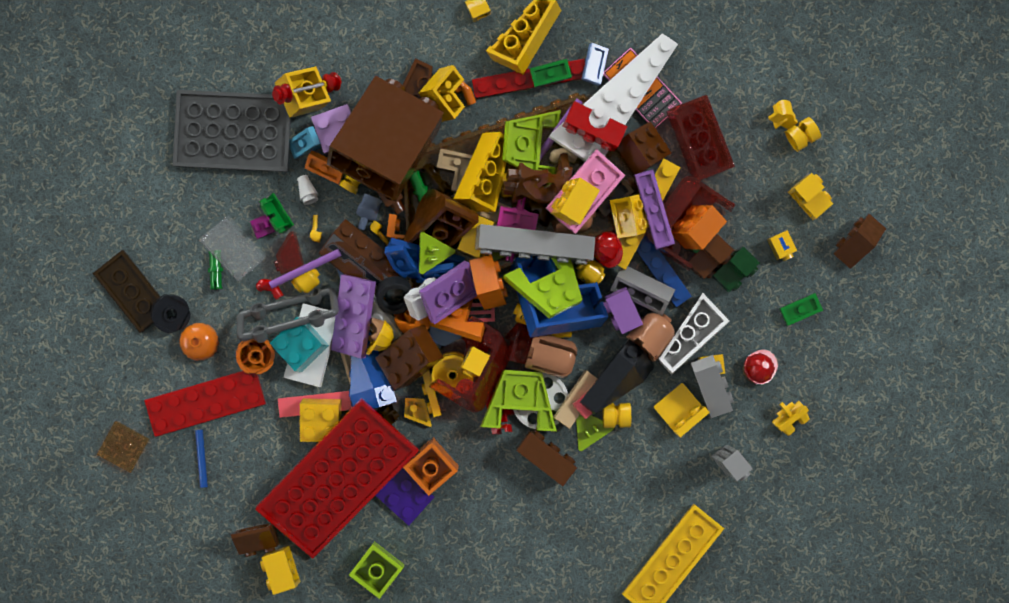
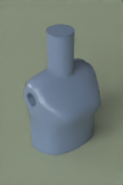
(368, 210)

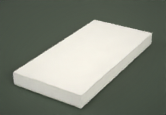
(315, 371)

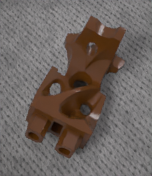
(529, 182)

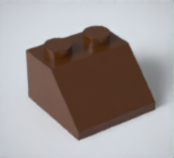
(255, 539)

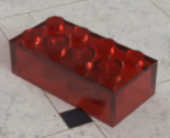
(700, 138)

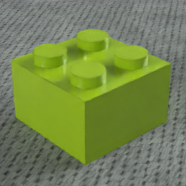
(376, 570)

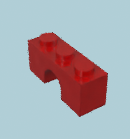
(578, 122)

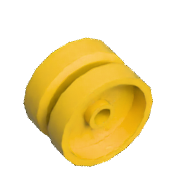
(450, 363)

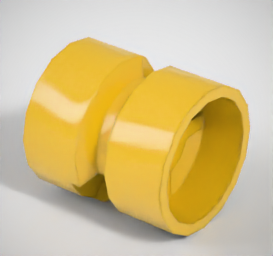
(805, 132)
(617, 415)

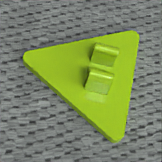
(432, 252)
(590, 431)

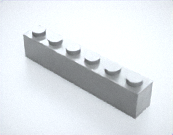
(534, 243)

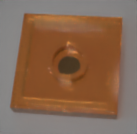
(123, 446)

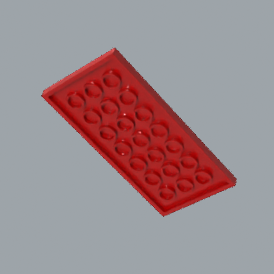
(337, 478)

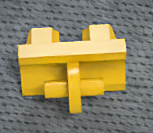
(789, 415)

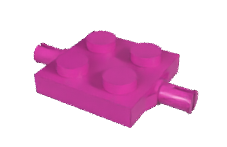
(517, 218)

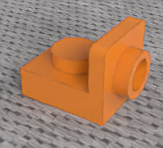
(393, 226)

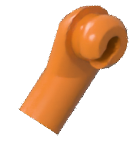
(467, 92)

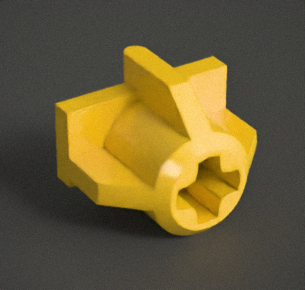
(783, 115)

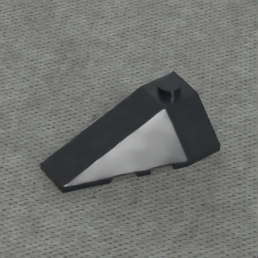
(622, 374)

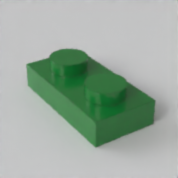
(550, 73)
(801, 309)

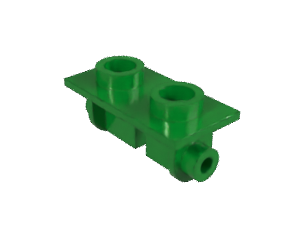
(281, 221)

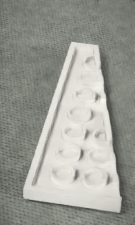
(619, 96)

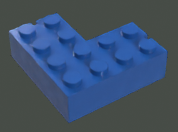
(576, 318)

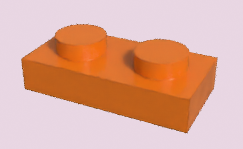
(318, 164)

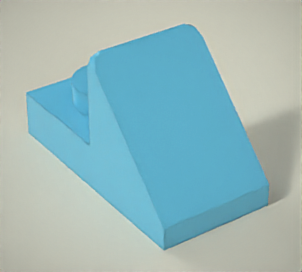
(304, 142)

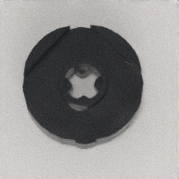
(169, 302)

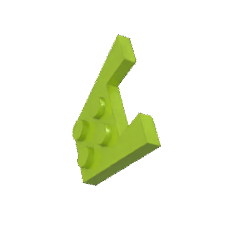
(524, 139)
(551, 293)
(520, 392)

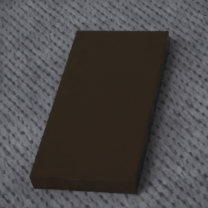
(128, 289)

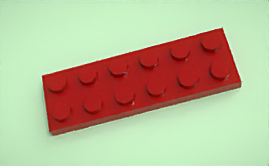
(204, 402)

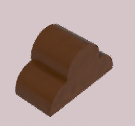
(441, 218)

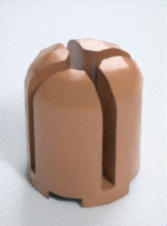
(552, 355)

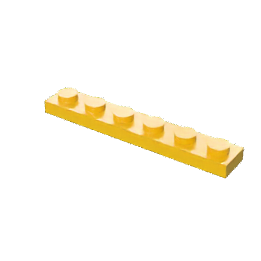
(664, 176)

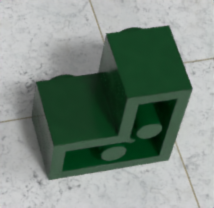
(739, 266)

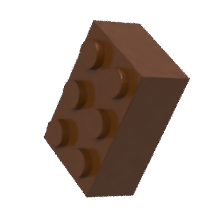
(409, 357)
(547, 457)

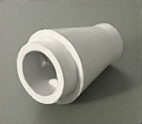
(306, 190)

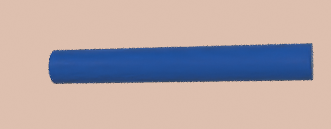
(201, 458)

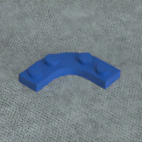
(406, 266)

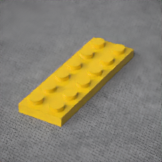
(674, 558)

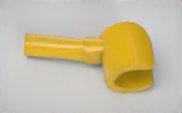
(375, 227)
(314, 234)

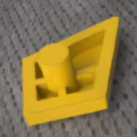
(417, 411)

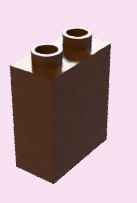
(385, 137)

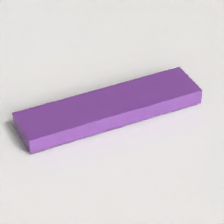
(654, 209)

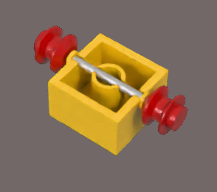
(305, 90)

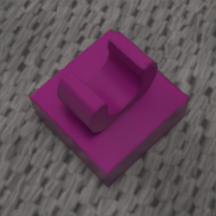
(262, 226)

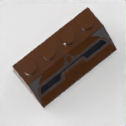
(359, 254)

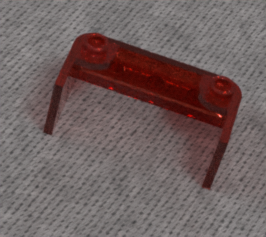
(687, 193)
(476, 394)

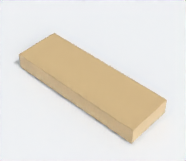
(567, 412)

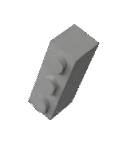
(644, 289)
(713, 386)

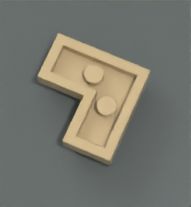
(454, 162)

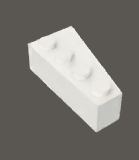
(698, 328)

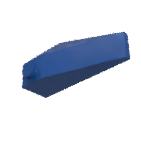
(369, 382)

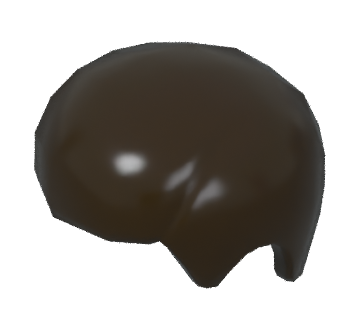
(540, 208)

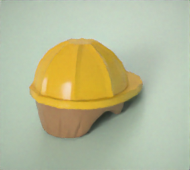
(381, 335)

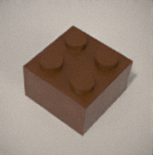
(643, 148)

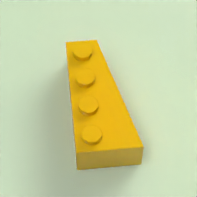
(524, 37)
(484, 175)

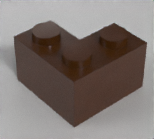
(861, 240)
(713, 254)

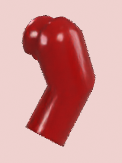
(263, 284)

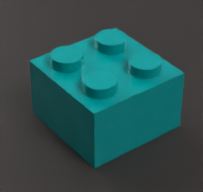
(299, 346)

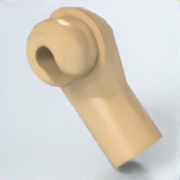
(554, 157)

